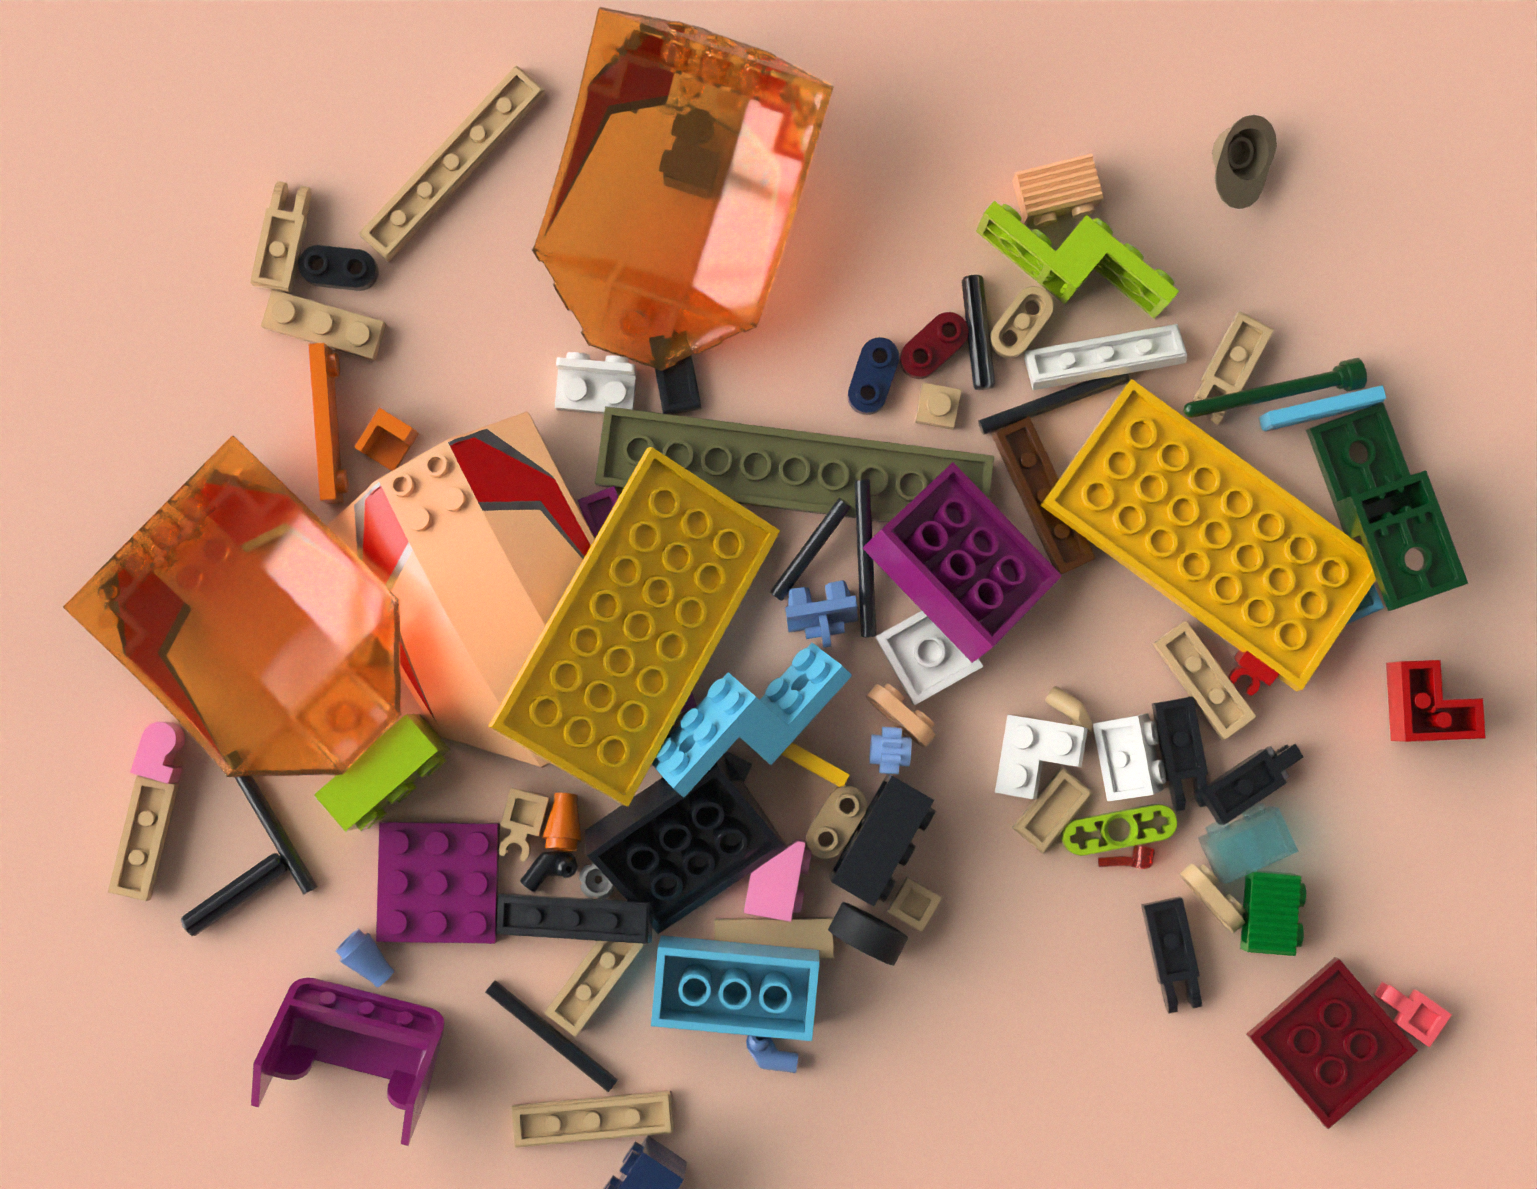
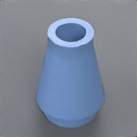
(364, 957)

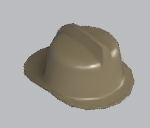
(1243, 160)

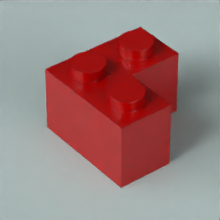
(1419, 708)

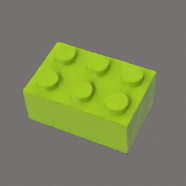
(384, 774)

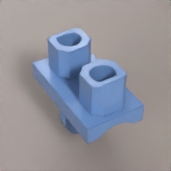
(821, 617)

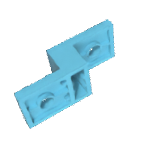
(763, 724)

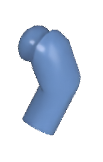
(768, 1056)

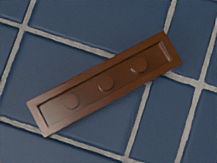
(1034, 480)

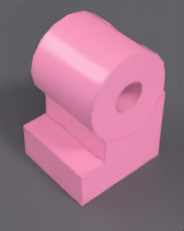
(157, 752)

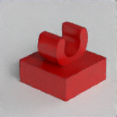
(1253, 667)

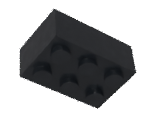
(882, 840)

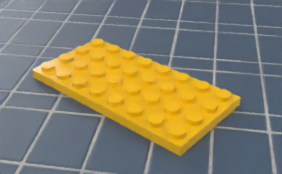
(1213, 534)
(635, 627)

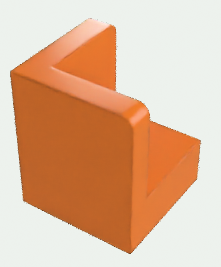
(386, 439)

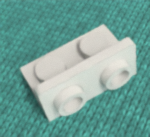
(593, 384)
(1129, 757)

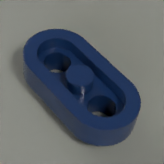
(873, 375)

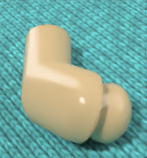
(1070, 707)

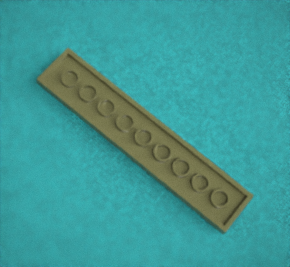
(778, 464)

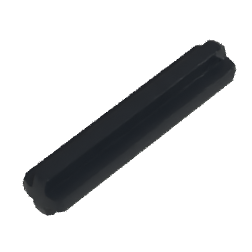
(978, 332)
(234, 894)

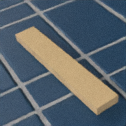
(452, 163)

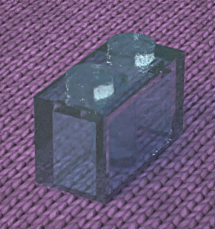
(1247, 843)

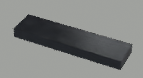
(574, 918)

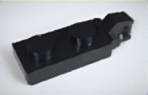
(1249, 782)

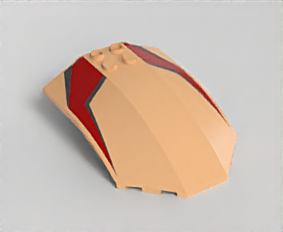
(479, 556)

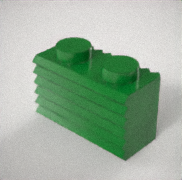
(1272, 913)

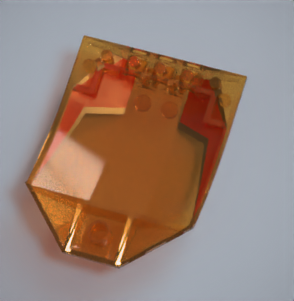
(676, 186)
(252, 624)

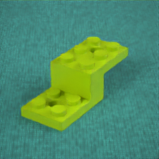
(1084, 250)

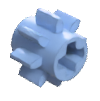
(890, 750)

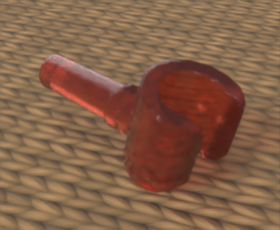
(1141, 858)

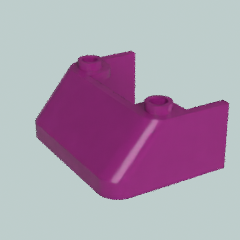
(356, 1033)

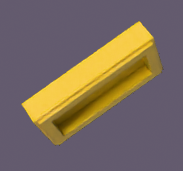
(816, 764)

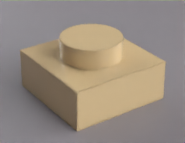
(938, 406)
(914, 904)

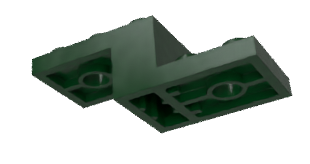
(1387, 507)

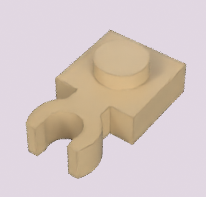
(524, 816)

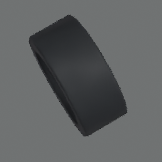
(868, 933)

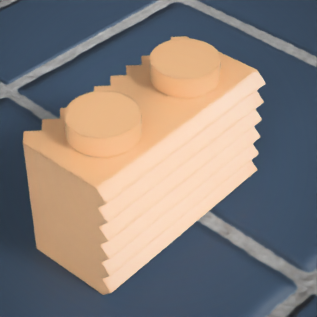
(1058, 190)

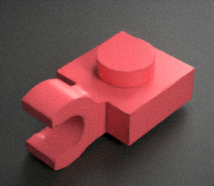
(1415, 1014)

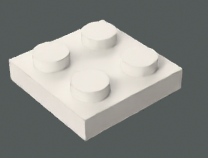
(924, 657)

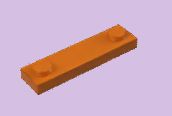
(323, 370)

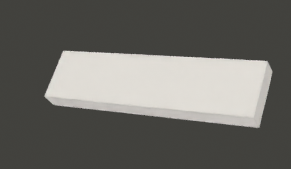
(1105, 356)

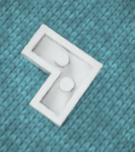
(1030, 743)

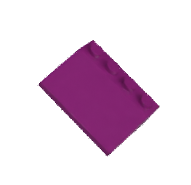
(962, 562)

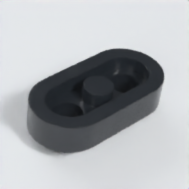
(337, 267)

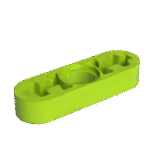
(1145, 814)

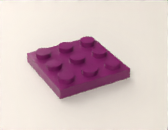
(437, 882)

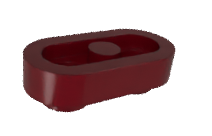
(934, 345)

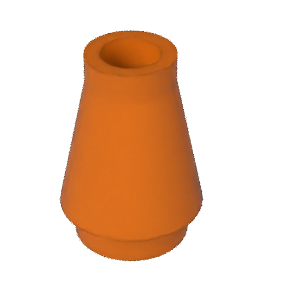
(563, 824)

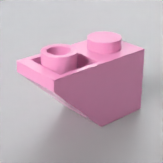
(774, 884)

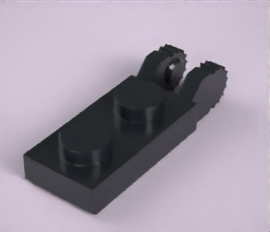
(1181, 747)
(1172, 950)

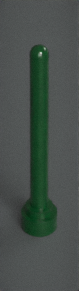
(1347, 375)

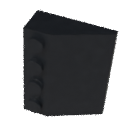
(681, 846)

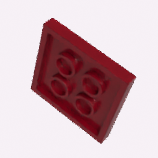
(1331, 1042)

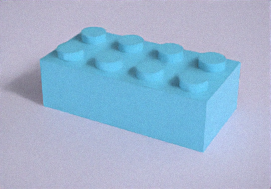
(735, 988)

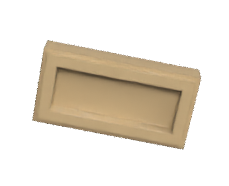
(1052, 810)

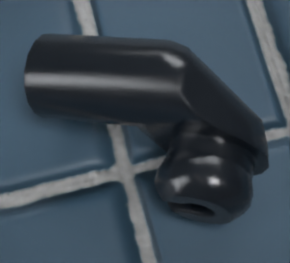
(549, 864)

